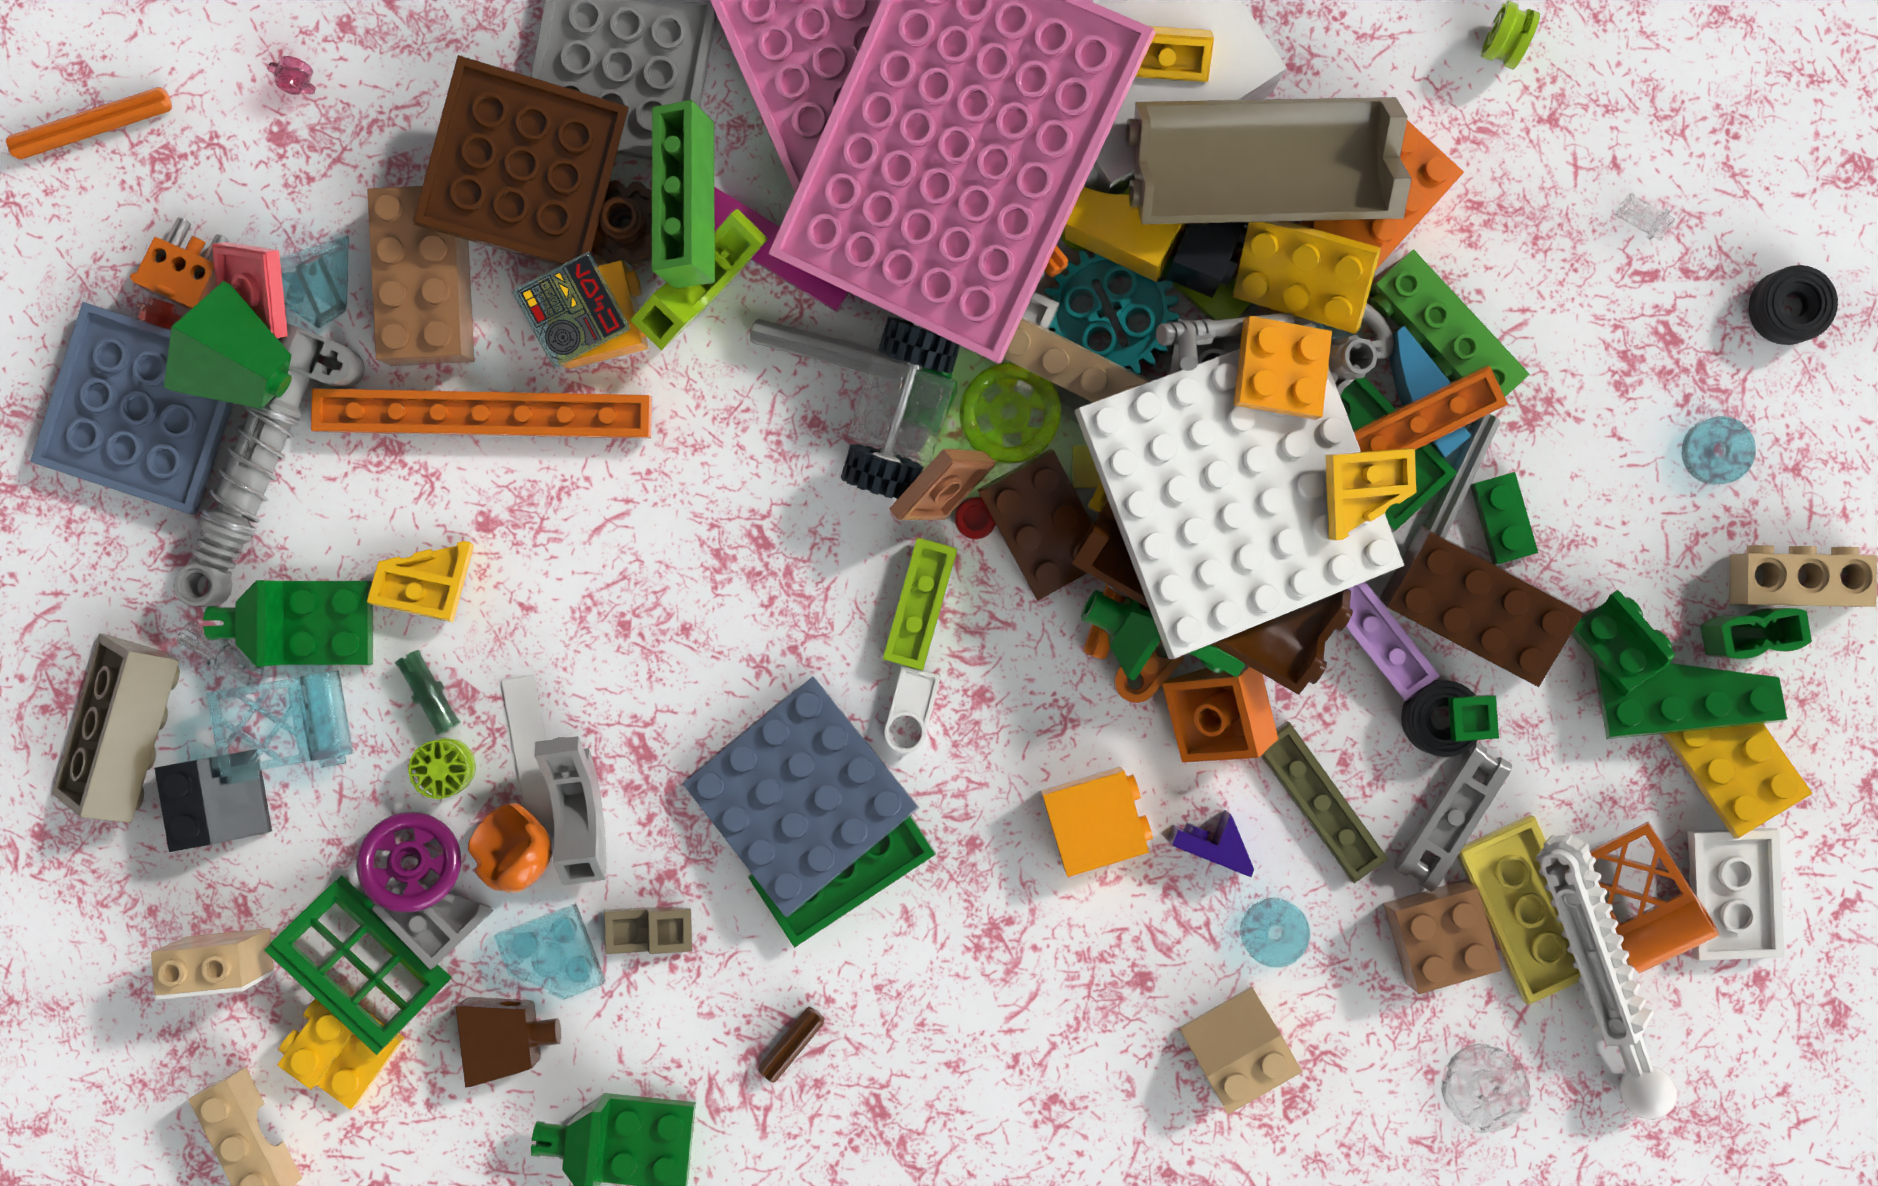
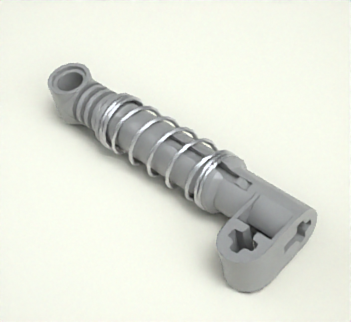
(253, 465)

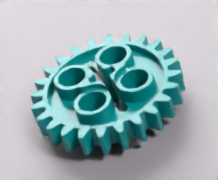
(1143, 298)

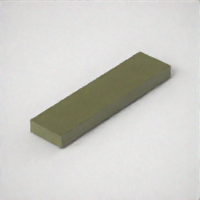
(1323, 804)

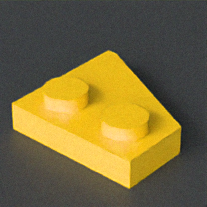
(1365, 486)
(423, 583)

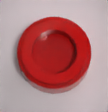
(974, 519)

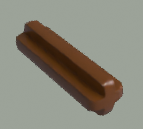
(791, 1044)

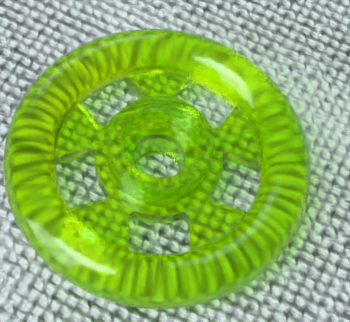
(1033, 439)

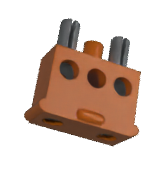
(178, 272)

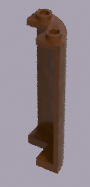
(1283, 648)

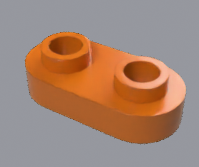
(1152, 674)

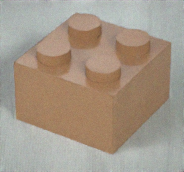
(1442, 936)

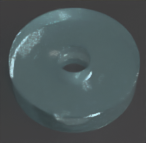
(1737, 447)
(1285, 948)

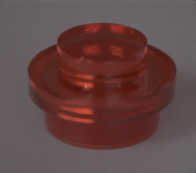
(157, 313)

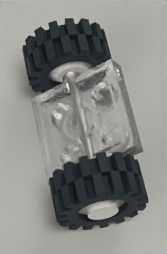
(900, 409)

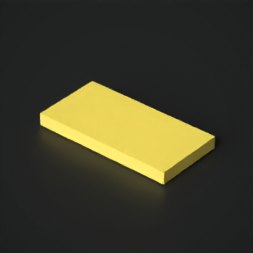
(1520, 908)

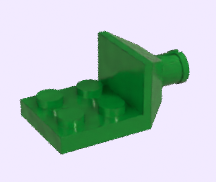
(299, 623)
(1135, 635)
(622, 1142)

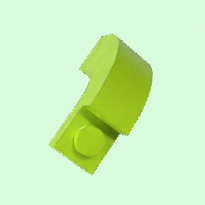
(673, 310)

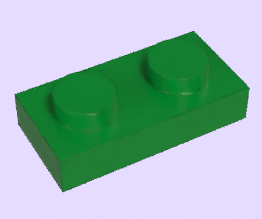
(1504, 518)

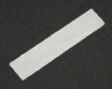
(526, 729)

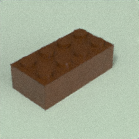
(1480, 606)

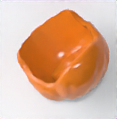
(510, 849)

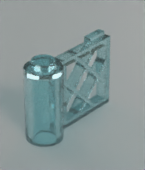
(317, 717)

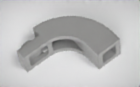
(576, 808)

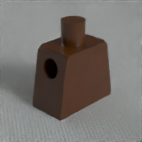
(501, 1037)

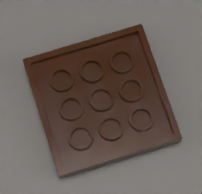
(520, 163)

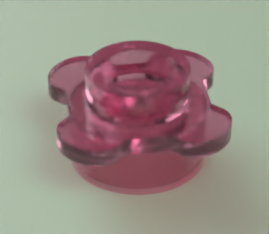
(292, 75)

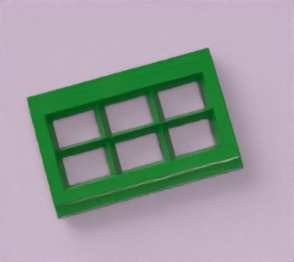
(331, 994)

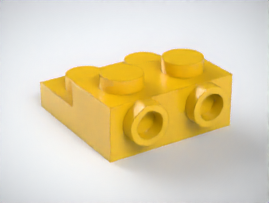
(333, 1057)

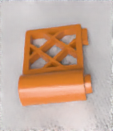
(1670, 925)

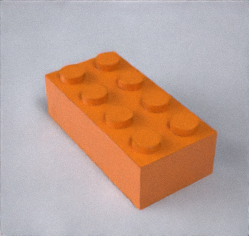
(1431, 178)

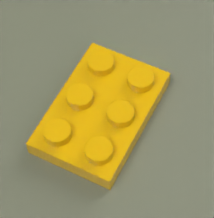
(1306, 273)
(1740, 773)

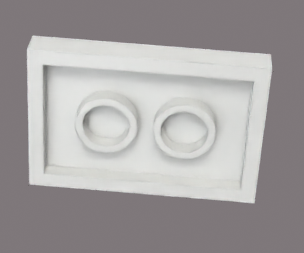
(1740, 891)

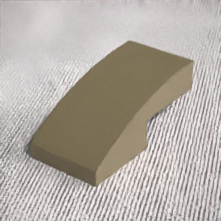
(647, 929)

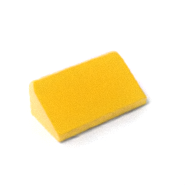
(1178, 55)

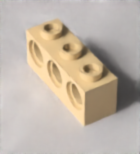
(1822, 583)

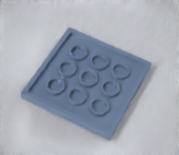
(118, 420)
(800, 796)

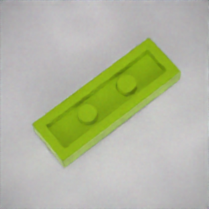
(920, 603)

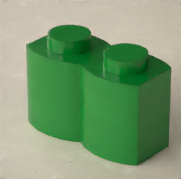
(1756, 633)

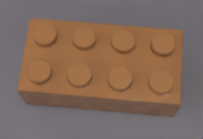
(417, 285)

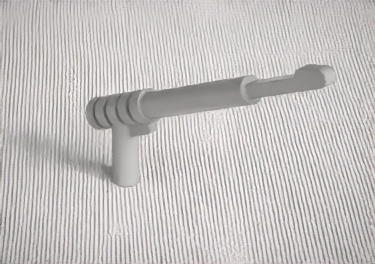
(1200, 332)

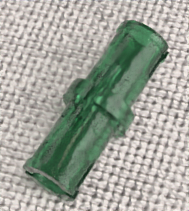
(427, 692)

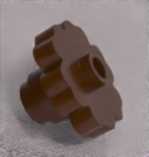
(634, 240)

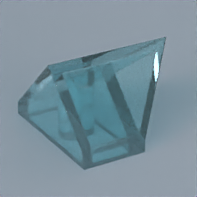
(317, 281)

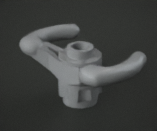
(1354, 357)

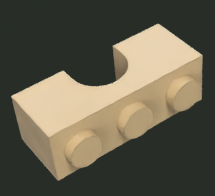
(231, 1125)

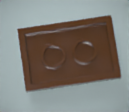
(1039, 521)

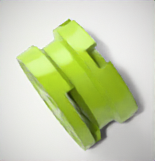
(1510, 34)
(442, 767)

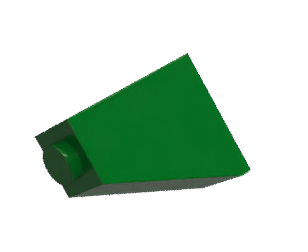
(226, 353)

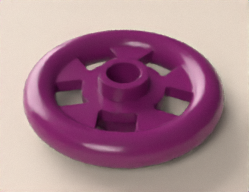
(382, 838)

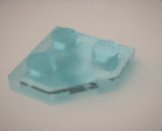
(552, 953)

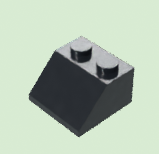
(207, 808)

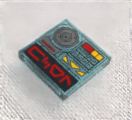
(571, 310)

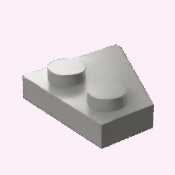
(436, 929)

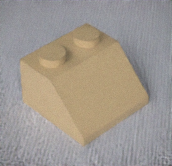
(1240, 1050)

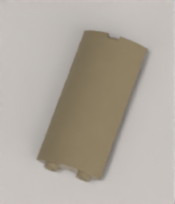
(1268, 160)

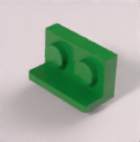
(1623, 642)

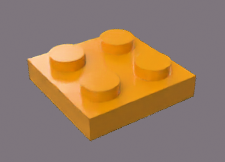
(1282, 367)

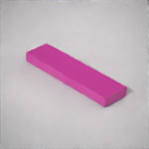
(811, 285)

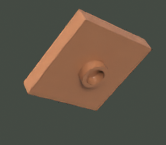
(943, 485)

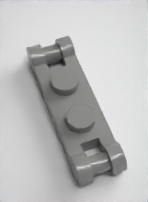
(1453, 817)

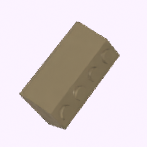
(115, 729)

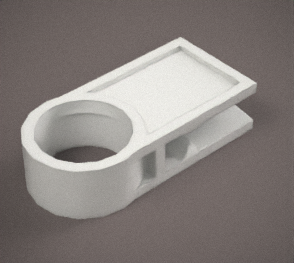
(912, 698)

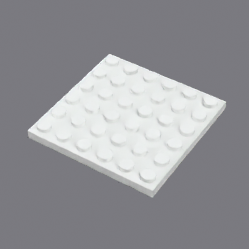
(1226, 503)

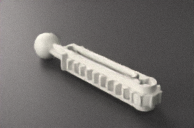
(1604, 971)

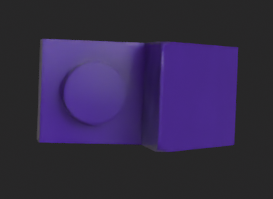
(1224, 848)

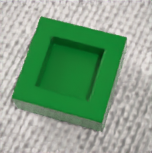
(1473, 718)

